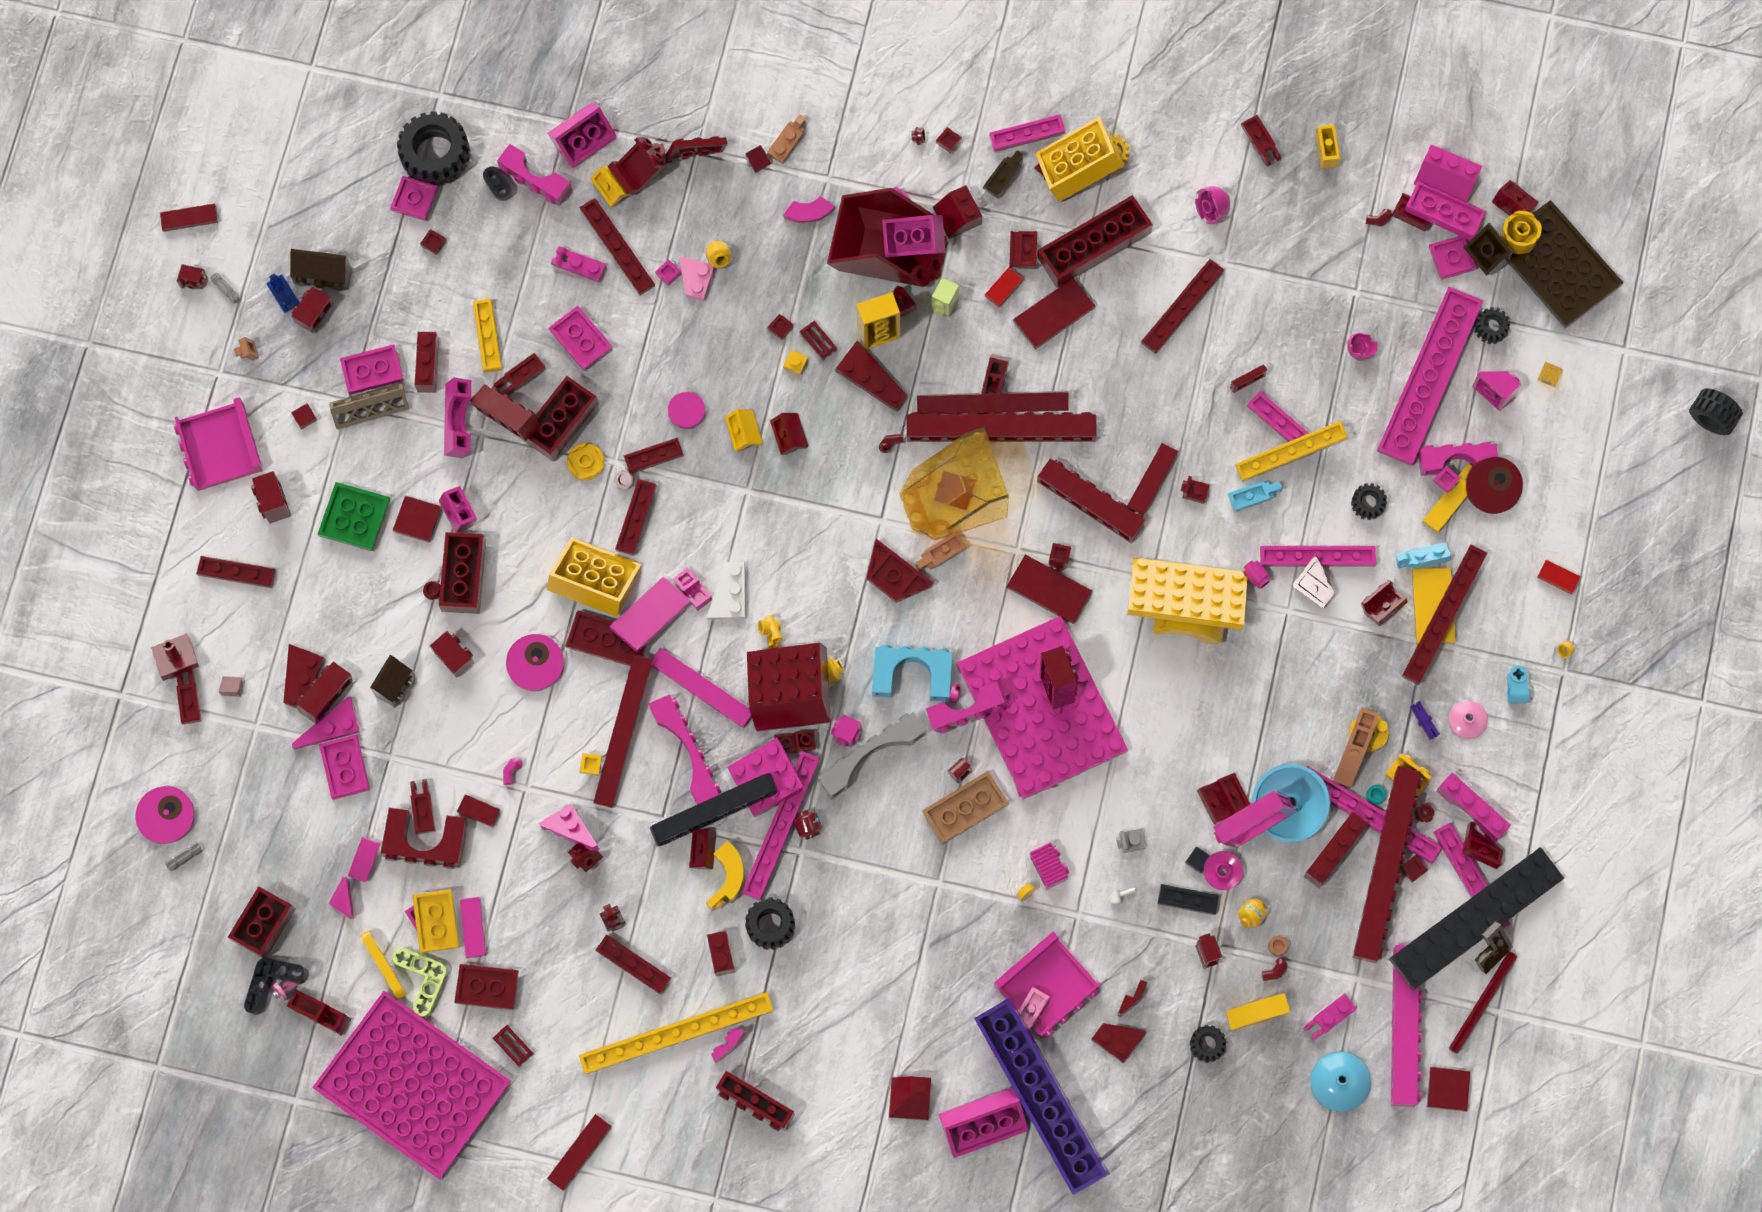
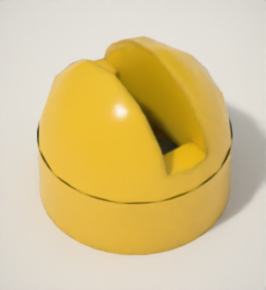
(1563, 646)

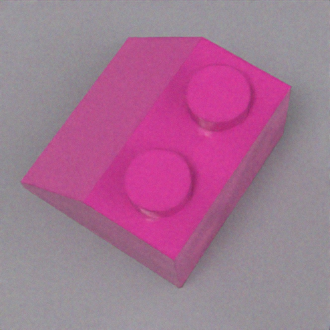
(1497, 387)

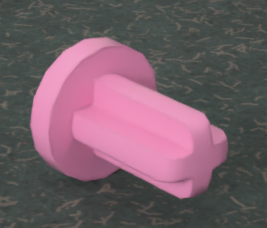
(283, 989)

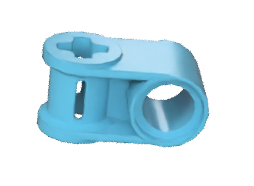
(1518, 689)

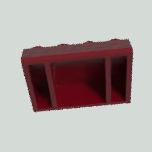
(788, 686)

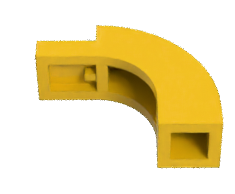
(1204, 633)
(732, 862)

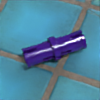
(1424, 720)

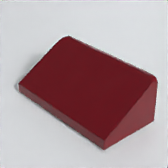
(702, 849)

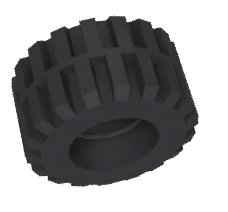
(1715, 411)
(765, 907)

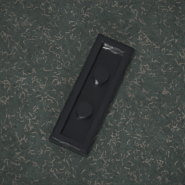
(1188, 899)

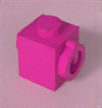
(846, 731)

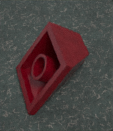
(910, 1098)

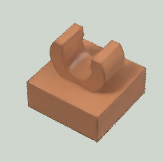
(247, 349)

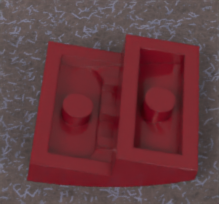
(1223, 798)

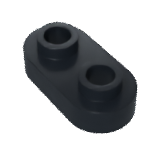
(497, 184)

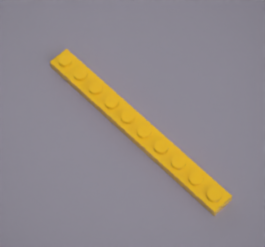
(676, 1033)

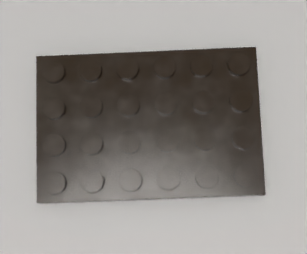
(1564, 268)

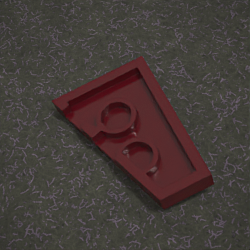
(702, 147)

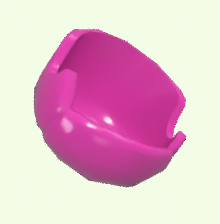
(1361, 346)

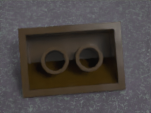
(320, 269)

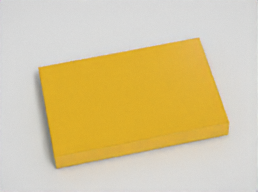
(435, 921)

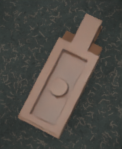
(787, 140)
(941, 552)

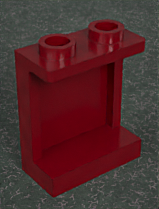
(637, 166)

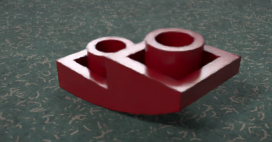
(797, 741)

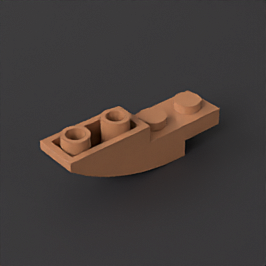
(1356, 747)

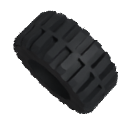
(427, 127)

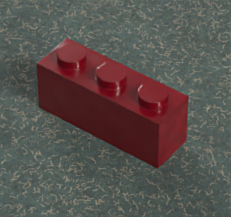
(426, 362)
(324, 692)

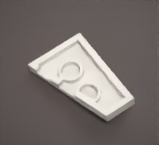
(729, 594)

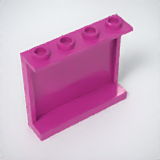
(218, 446)
(1054, 973)

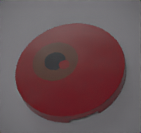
(1494, 485)

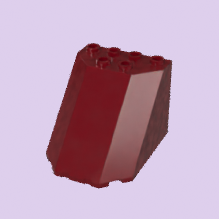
(859, 239)

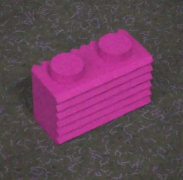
(1049, 866)

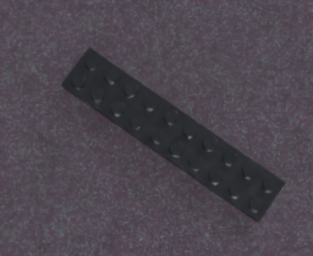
(1469, 921)

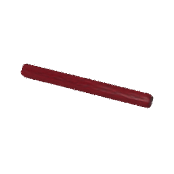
(1483, 1002)

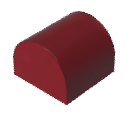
(960, 770)

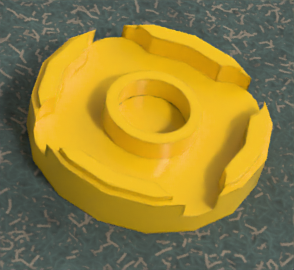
(585, 461)

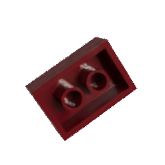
(261, 922)

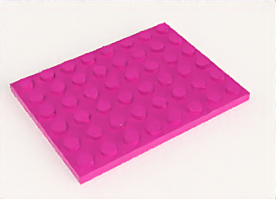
(1035, 741)
(411, 1085)

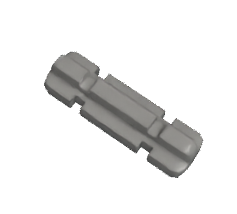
(225, 288)
(183, 856)

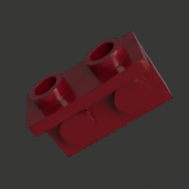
(1512, 198)

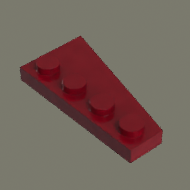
(868, 375)

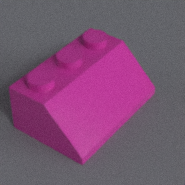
(582, 134)
(1448, 173)

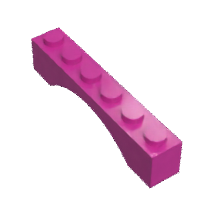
(668, 717)

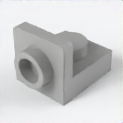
(1131, 841)

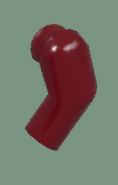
(1380, 220)
(1277, 972)

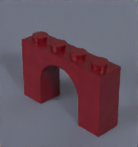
(446, 853)

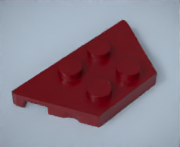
(895, 575)

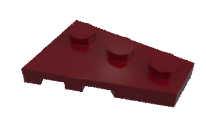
(300, 672)

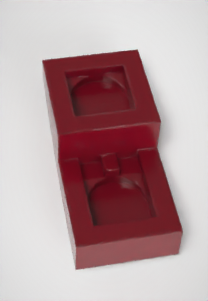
(1129, 1002)

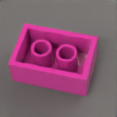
(913, 236)

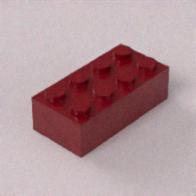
(562, 417)
(462, 573)
(1058, 677)

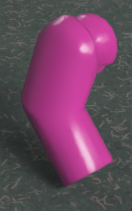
(509, 768)

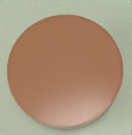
(1278, 946)

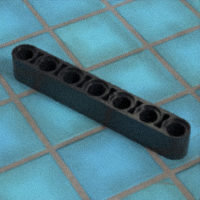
(713, 809)

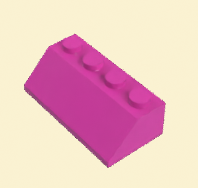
(983, 1122)

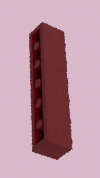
(1091, 500)

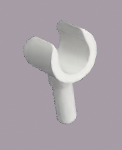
(1115, 896)

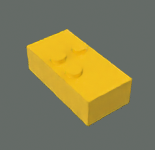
(878, 321)

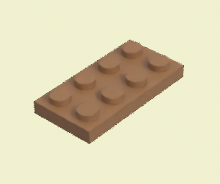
(965, 807)

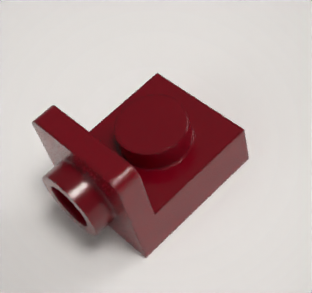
(1194, 490)

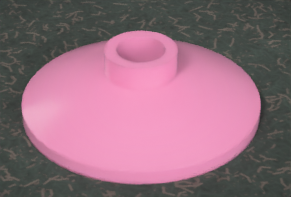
(1461, 725)

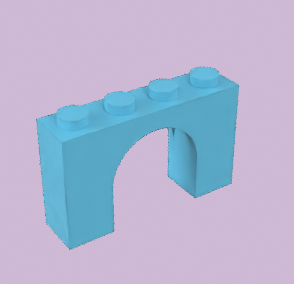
(889, 659)

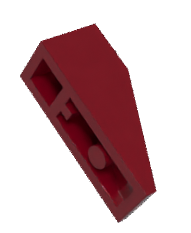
(995, 374)

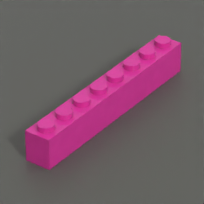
(1405, 1041)

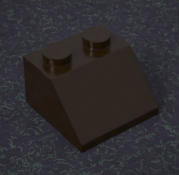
(1489, 250)
(392, 681)

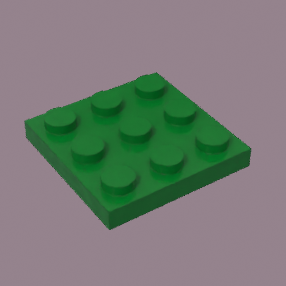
(353, 516)

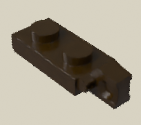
(1003, 174)

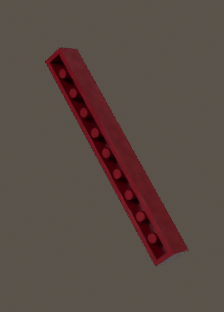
(1003, 427)
(1386, 865)

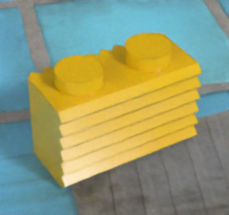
(1327, 146)

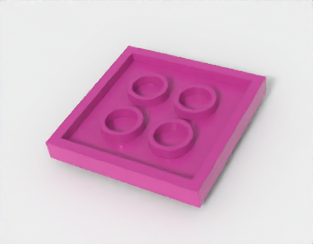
(768, 759)

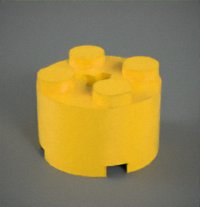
(1529, 228)

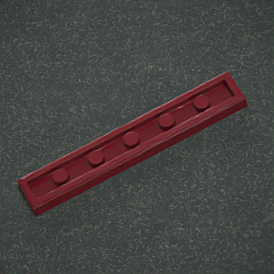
(617, 246)
(1182, 306)

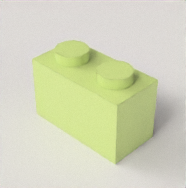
(945, 297)

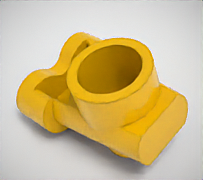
(770, 628)

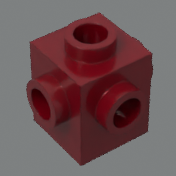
(584, 857)

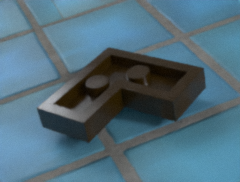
(1497, 947)

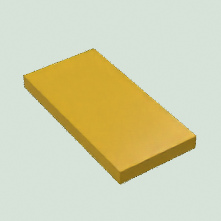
(1428, 590)

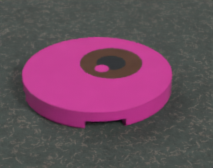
(534, 662)
(164, 815)

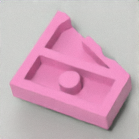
(696, 277)

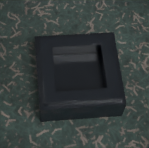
(1197, 859)

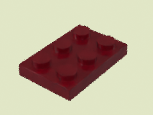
(486, 987)

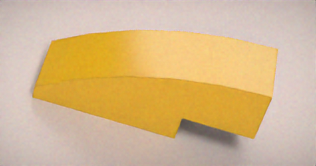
(1258, 1012)

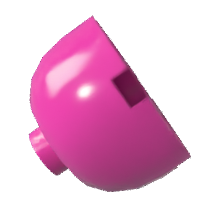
(1212, 204)

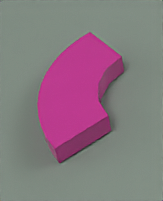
(808, 212)

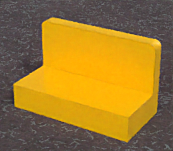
(608, 186)
(743, 429)

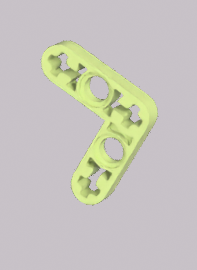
(430, 978)

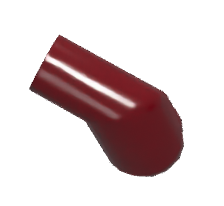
(888, 441)

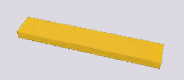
(1291, 451)

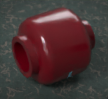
(807, 824)

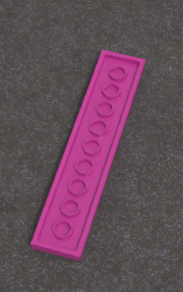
(1429, 376)

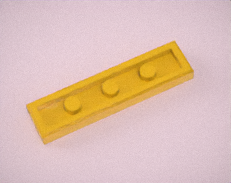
(487, 335)
(1448, 503)

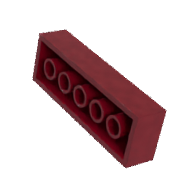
(1094, 241)

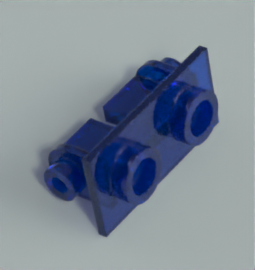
(282, 292)

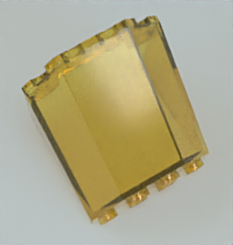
(956, 489)

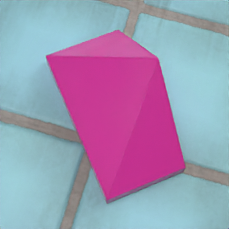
(342, 898)

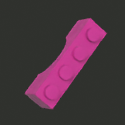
(552, 187)
(456, 438)
(1433, 459)
(990, 699)
(1486, 818)

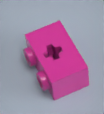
(457, 509)

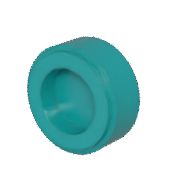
(1376, 795)

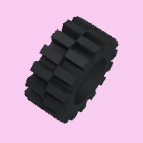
(1492, 315)
(1366, 512)
(1196, 1048)

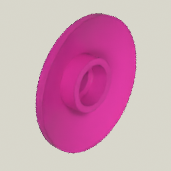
(1226, 861)

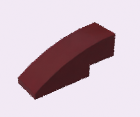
(319, 1012)

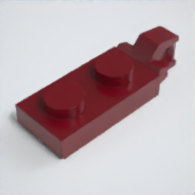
(612, 917)

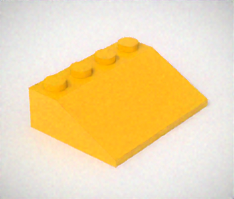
(1079, 159)
(593, 577)

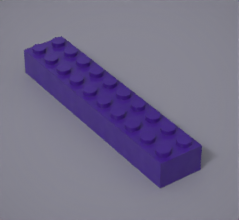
(1042, 1096)

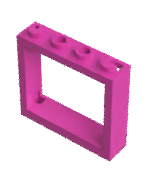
(1254, 819)

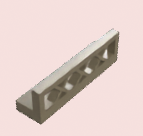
(364, 400)

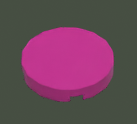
(686, 410)

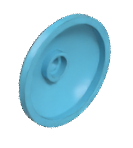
(1337, 1095)

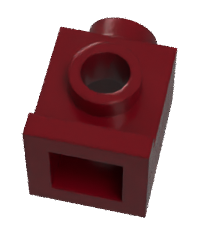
(192, 277)

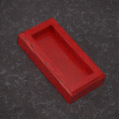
(1003, 287)
(1558, 577)

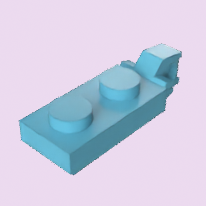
(1253, 495)
(1424, 556)

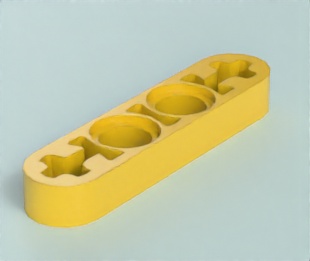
(383, 965)

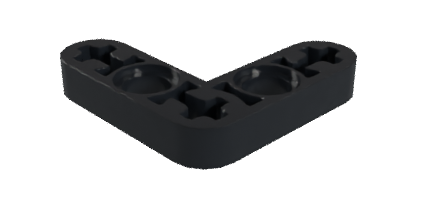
(270, 973)

